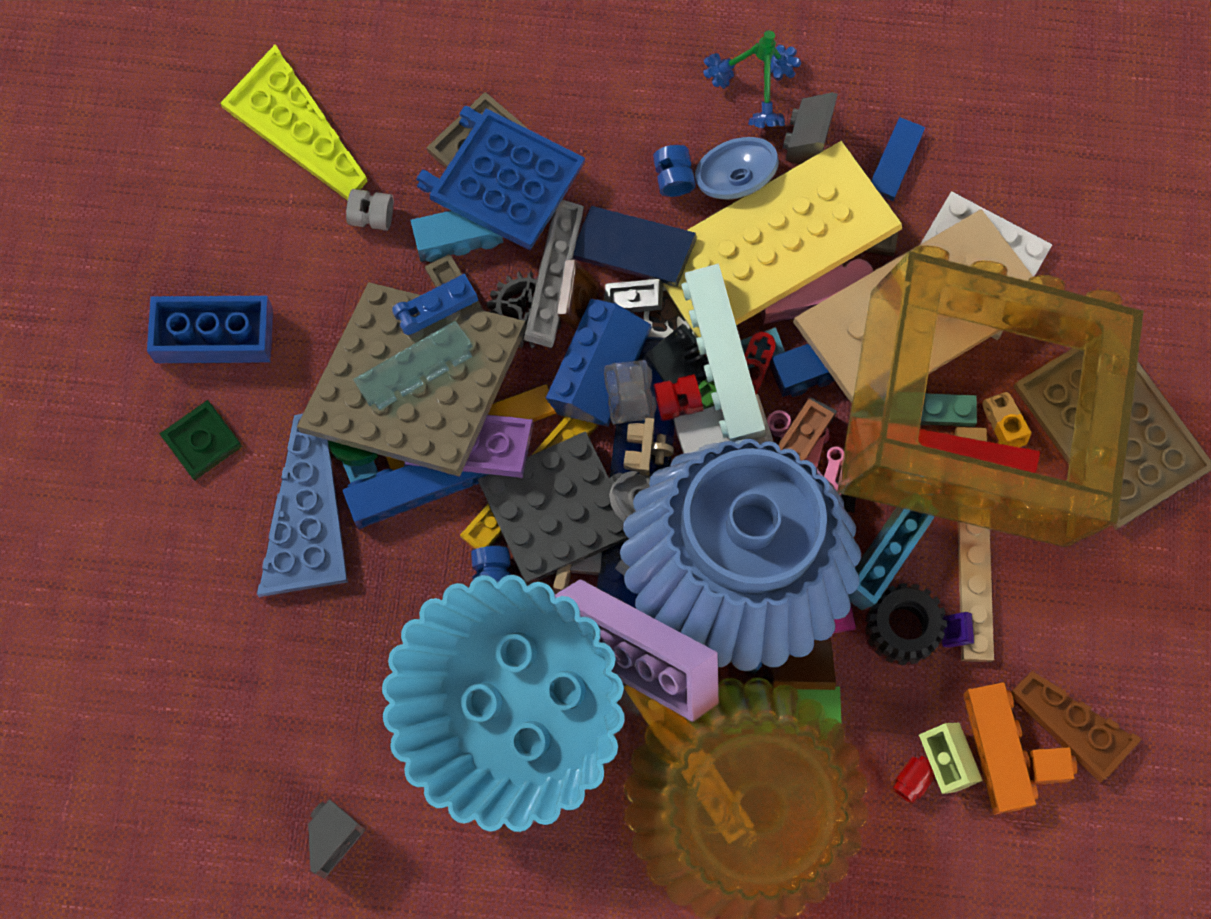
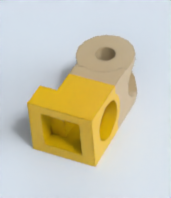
(1007, 420)

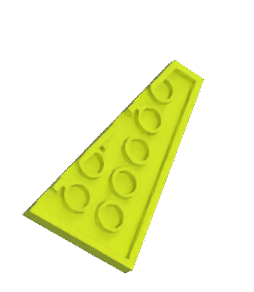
(286, 116)

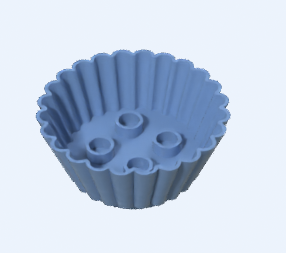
(742, 552)

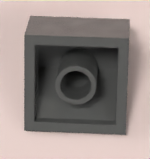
(810, 127)
(330, 837)

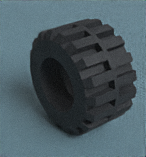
(923, 607)

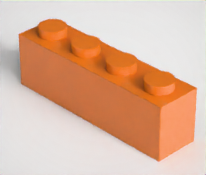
(1000, 749)

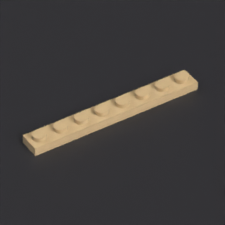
(975, 578)

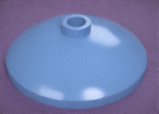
(737, 168)

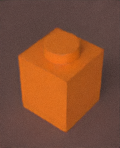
(1052, 765)

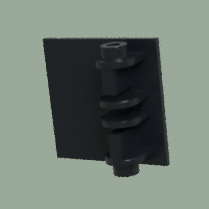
(678, 357)

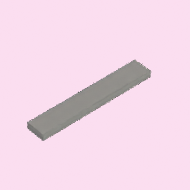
(558, 248)

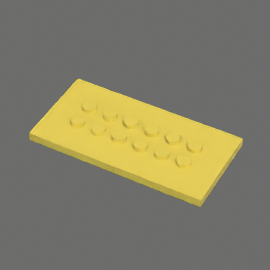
(789, 233)

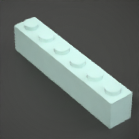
(724, 354)

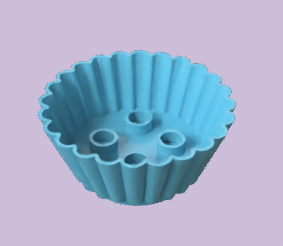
(503, 703)

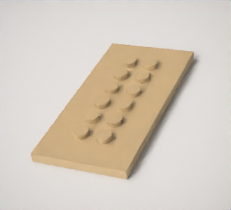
(838, 323)

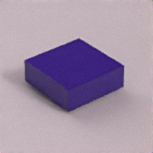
(958, 630)

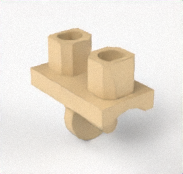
(644, 435)

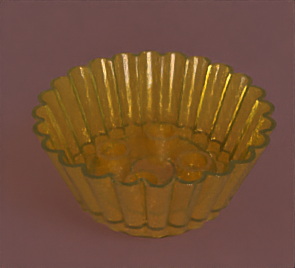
(747, 803)

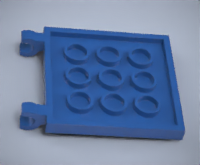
(504, 177)

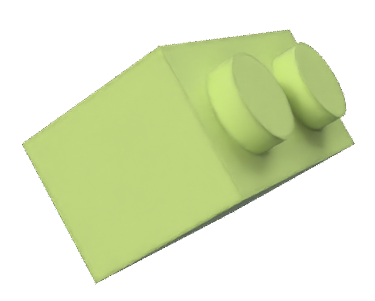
(950, 757)

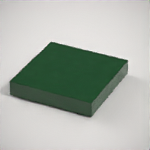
(200, 440)

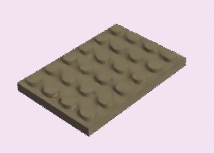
(1160, 448)

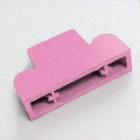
(816, 291)

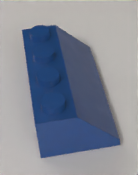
(603, 337)

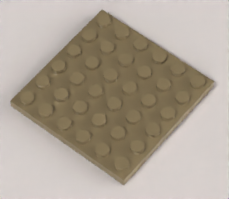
(431, 424)

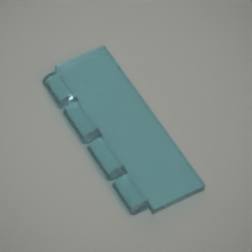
(404, 369)

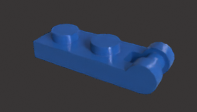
(435, 304)

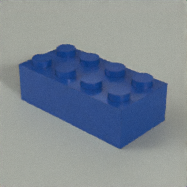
(210, 329)

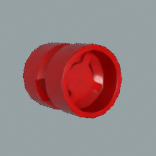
(667, 397)

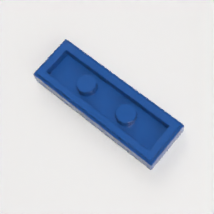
(897, 157)

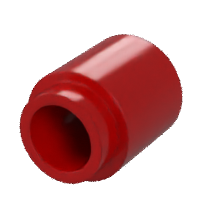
(914, 779)

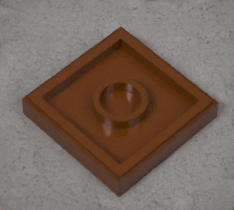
(575, 293)
(810, 671)

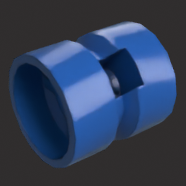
(674, 170)
(491, 561)

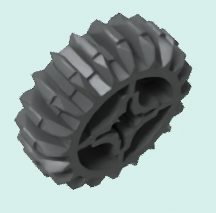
(503, 304)

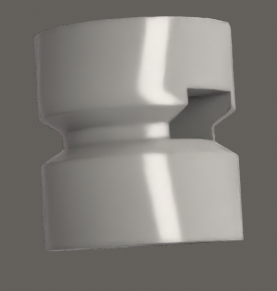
(379, 212)

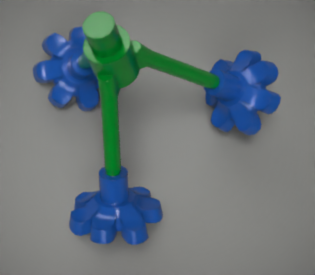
(776, 61)

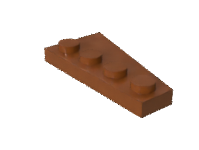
(1091, 738)

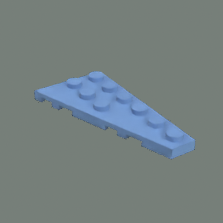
(305, 526)

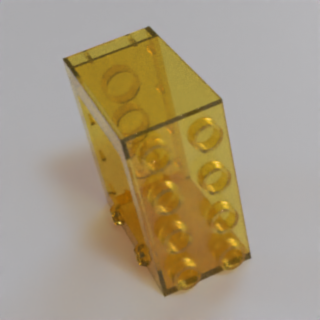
(882, 444)

